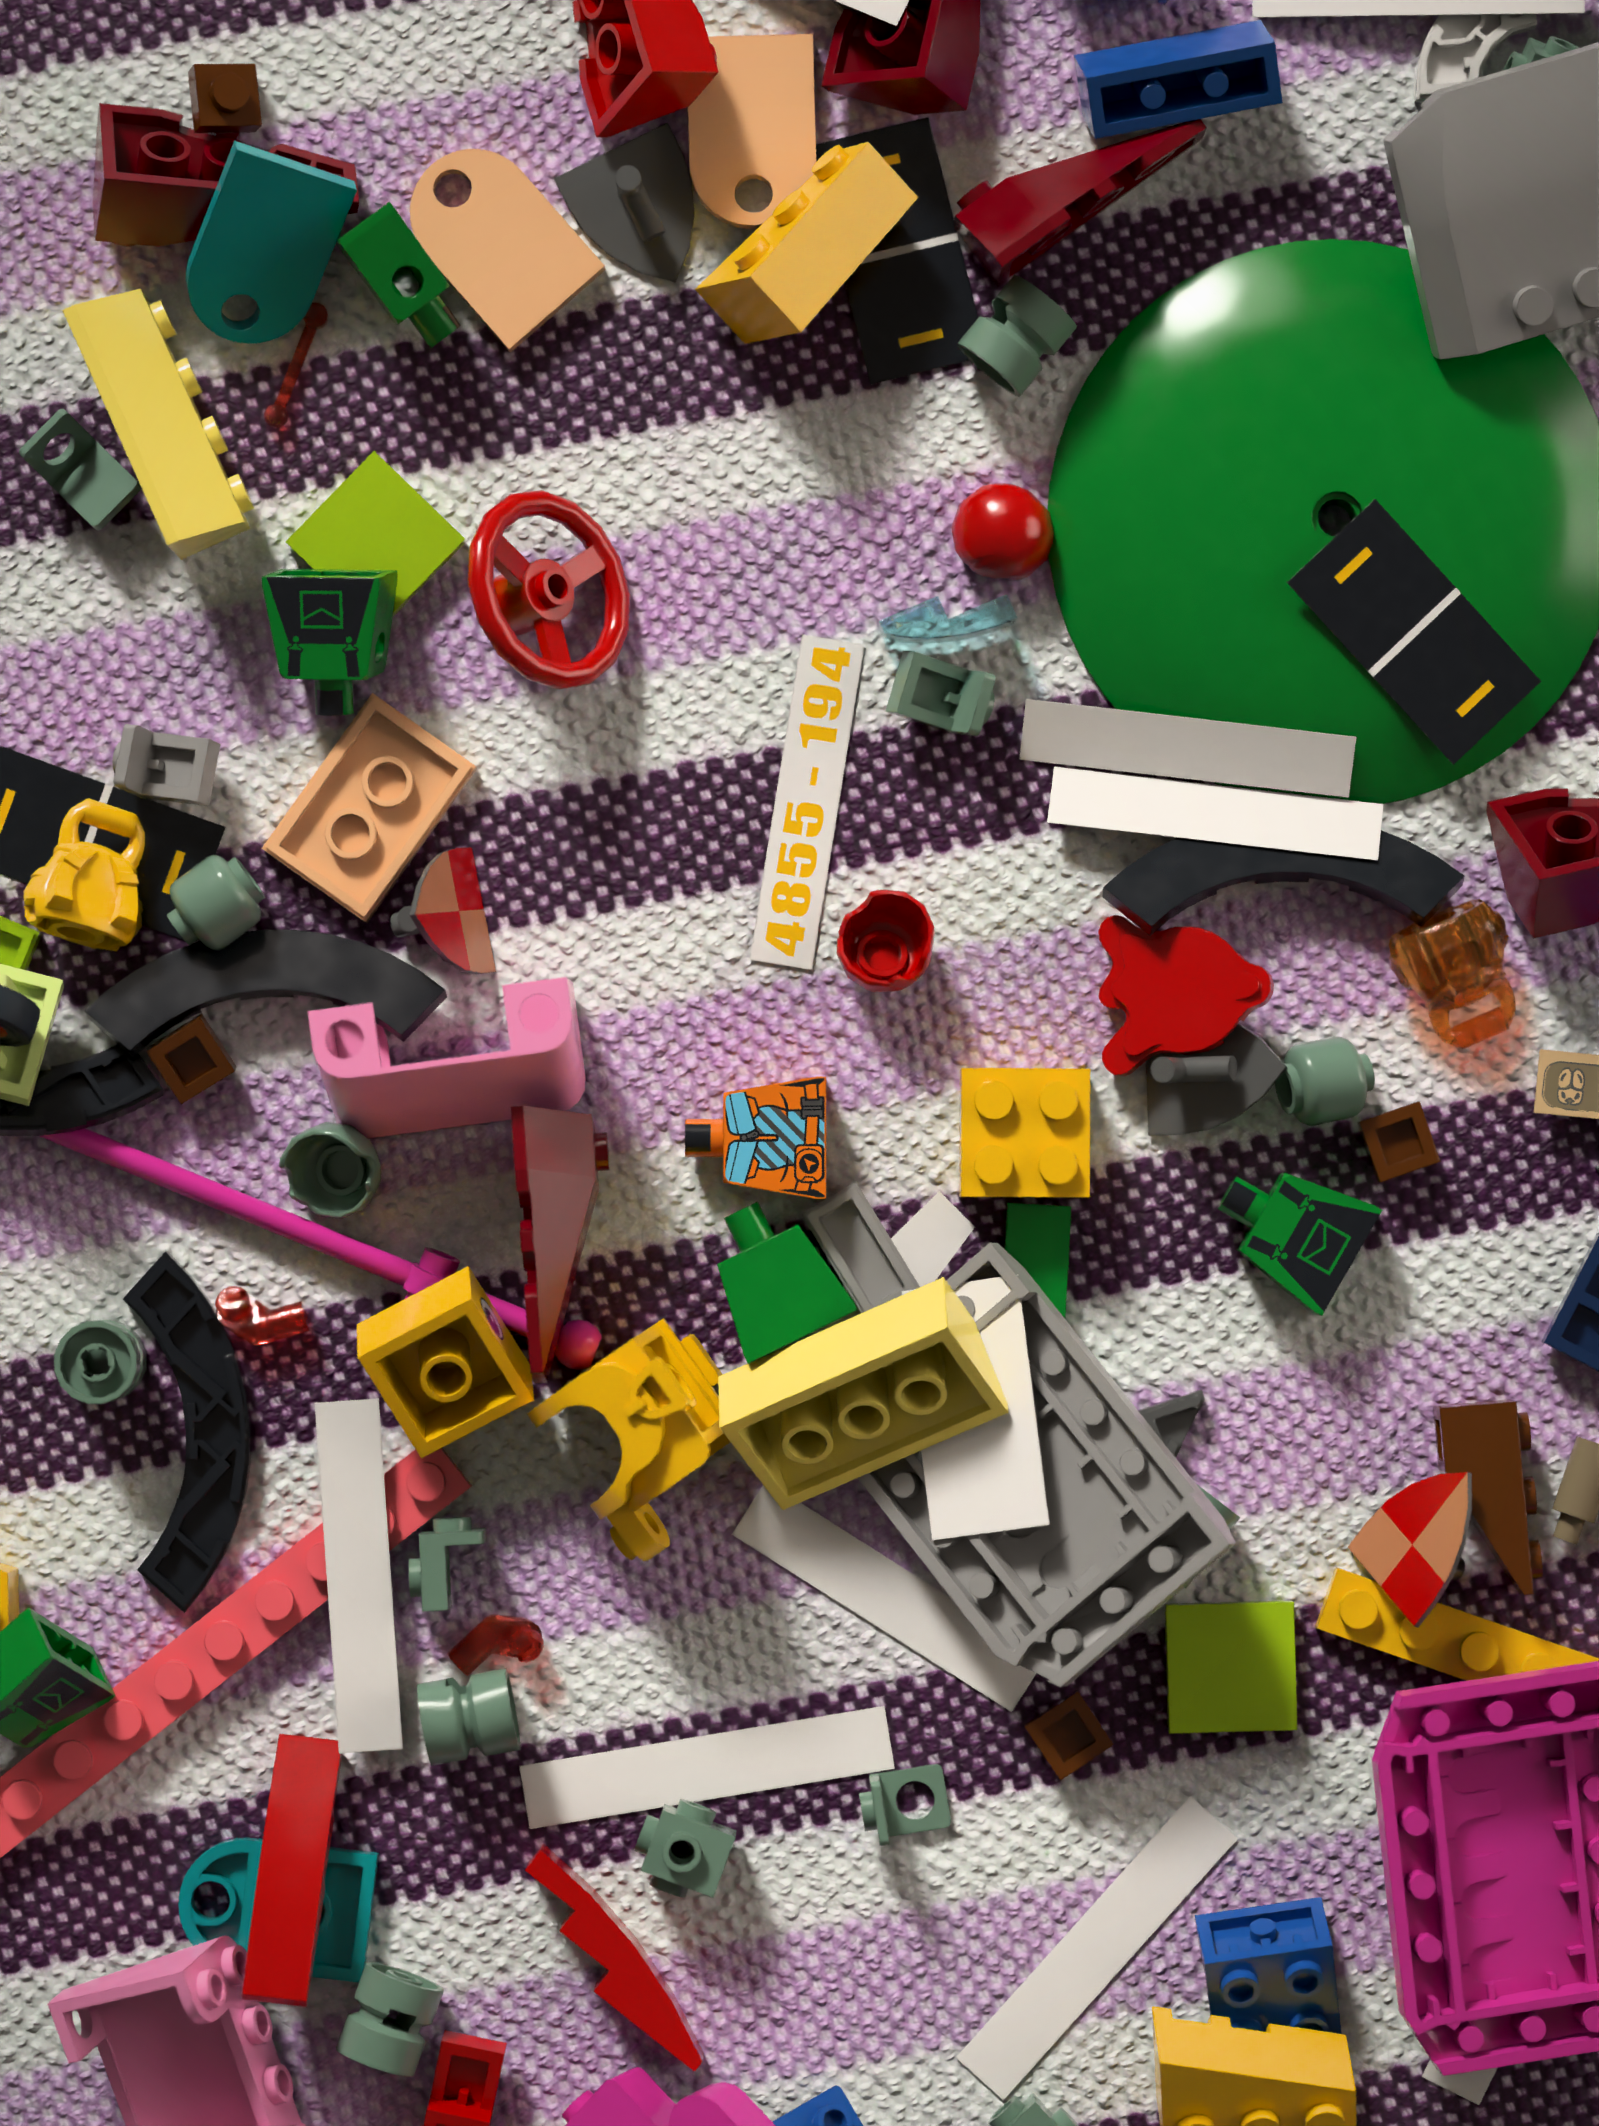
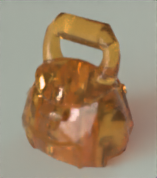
(1456, 964)

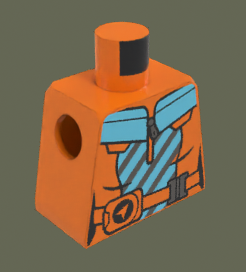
(768, 1137)

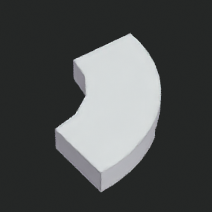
(1460, 47)

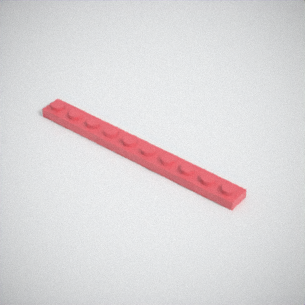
(205, 1657)

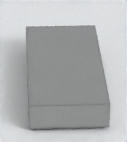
(859, 1248)

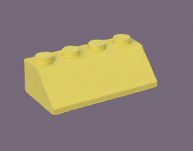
(158, 420)
(860, 1394)

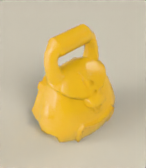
(86, 888)

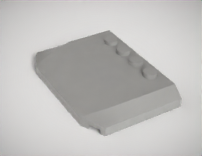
(1503, 203)
(1118, 1503)

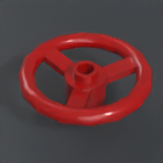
(543, 591)

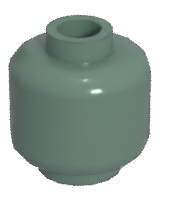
(215, 902)
(1324, 1081)

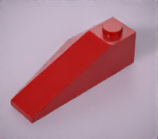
(642, 60)

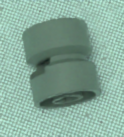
(1017, 335)
(100, 1361)
(468, 1716)
(381, 2040)

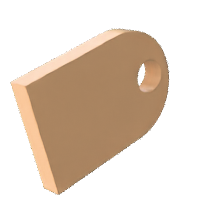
(754, 123)
(502, 246)

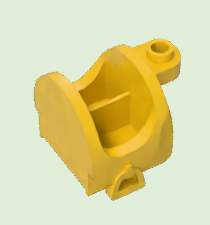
(667, 1424)

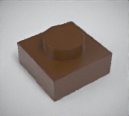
(224, 98)
(191, 1059)
(1398, 1141)
(1068, 1734)

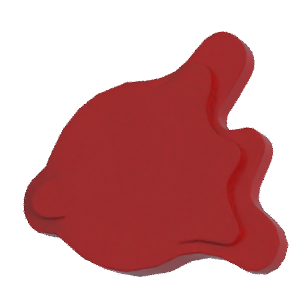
(1177, 990)

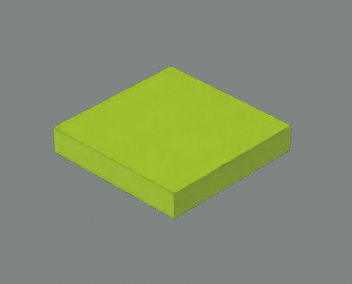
(378, 525)
(1230, 1667)

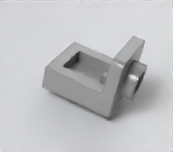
(165, 766)

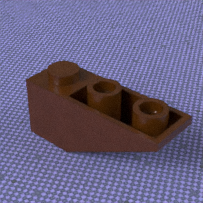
(1489, 1443)

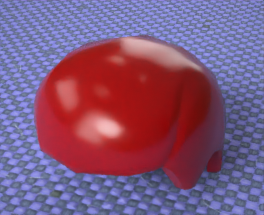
(1002, 532)
(886, 941)

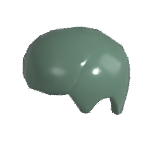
(332, 1169)

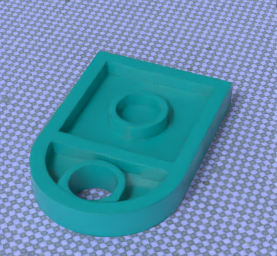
(266, 240)
(344, 1915)

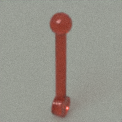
(316, 318)

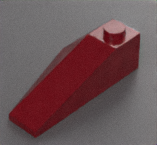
(908, 67)
(161, 176)
(1042, 207)
(1548, 858)
(557, 1188)

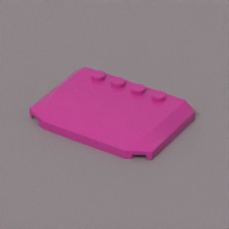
(1494, 1865)

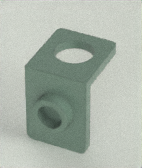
(83, 472)
(880, 1805)

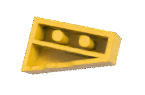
(808, 245)
(1250, 2076)

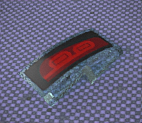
(929, 622)

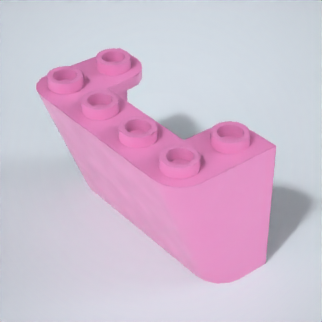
(388, 1100)
(181, 2041)

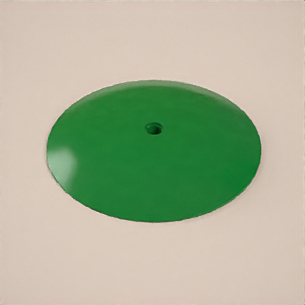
(1296, 389)

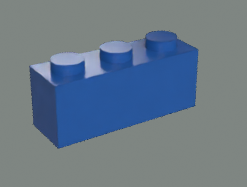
(1178, 79)

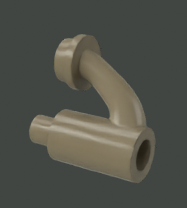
(1578, 1491)

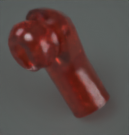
(255, 1321)
(498, 1636)

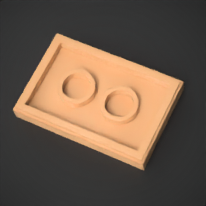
(369, 807)

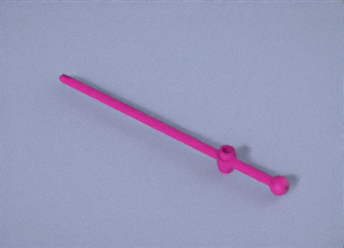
(577, 1339)

